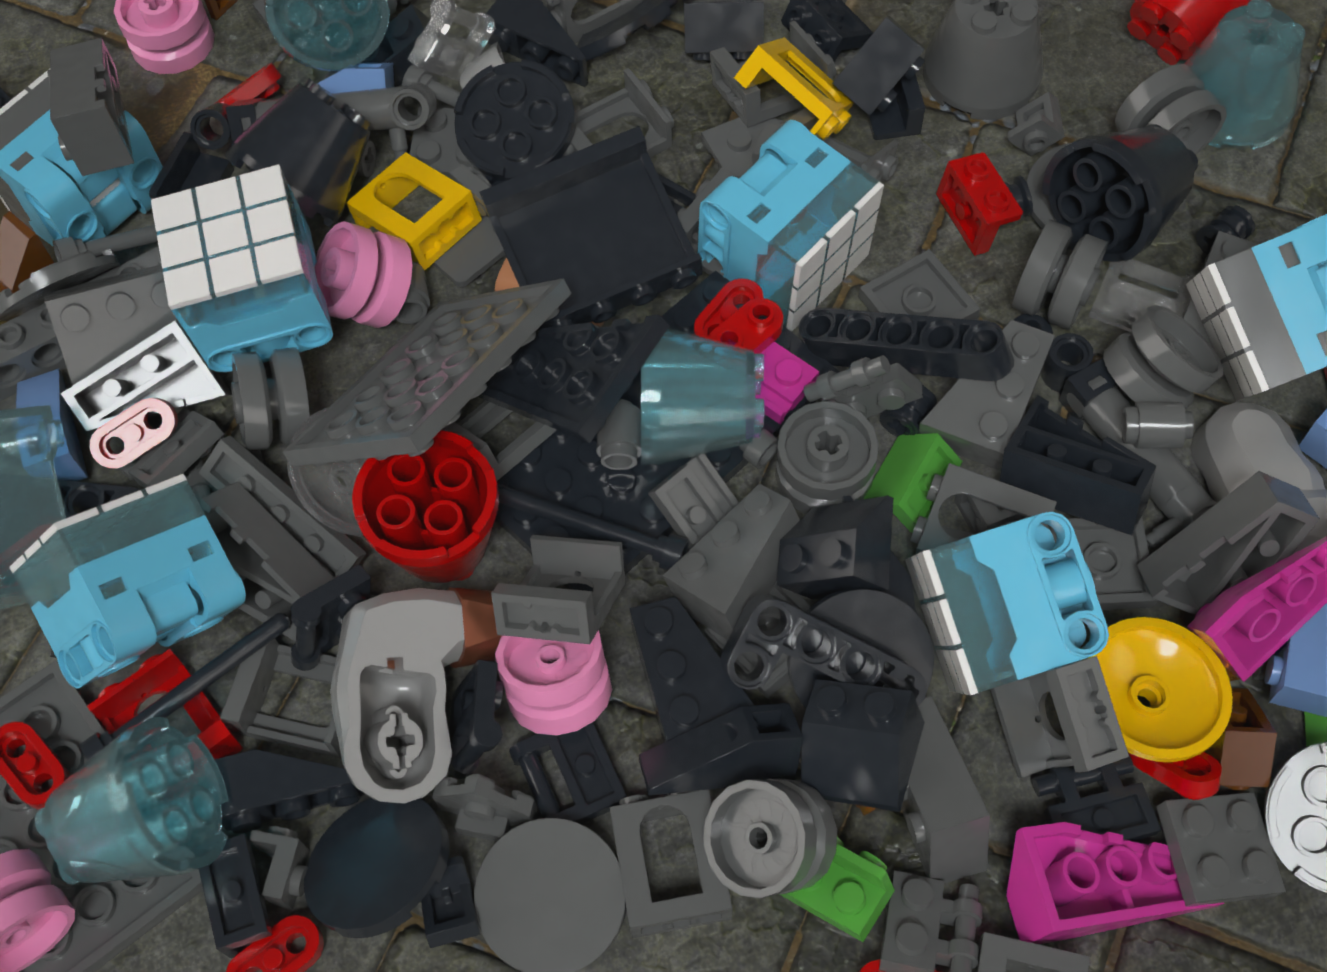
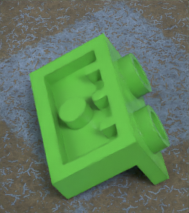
(849, 893)

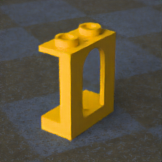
(770, 62)
(436, 229)

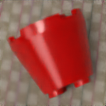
(1177, 25)
(429, 509)

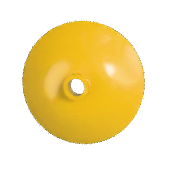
(1179, 679)

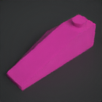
(1265, 610)
(1088, 883)

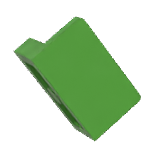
(909, 474)

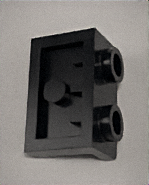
(829, 23)

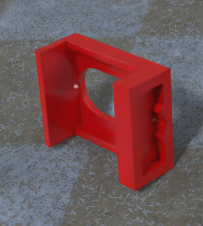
(157, 676)

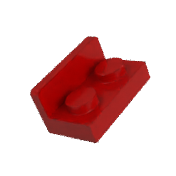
(977, 200)

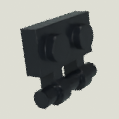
(1114, 810)

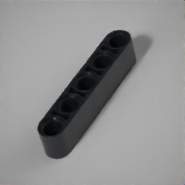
(914, 341)

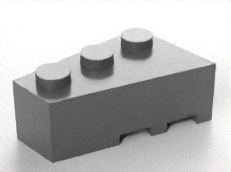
(983, 415)
(944, 805)

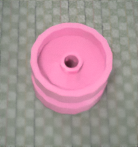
(165, 33)
(363, 274)
(554, 683)
(31, 910)

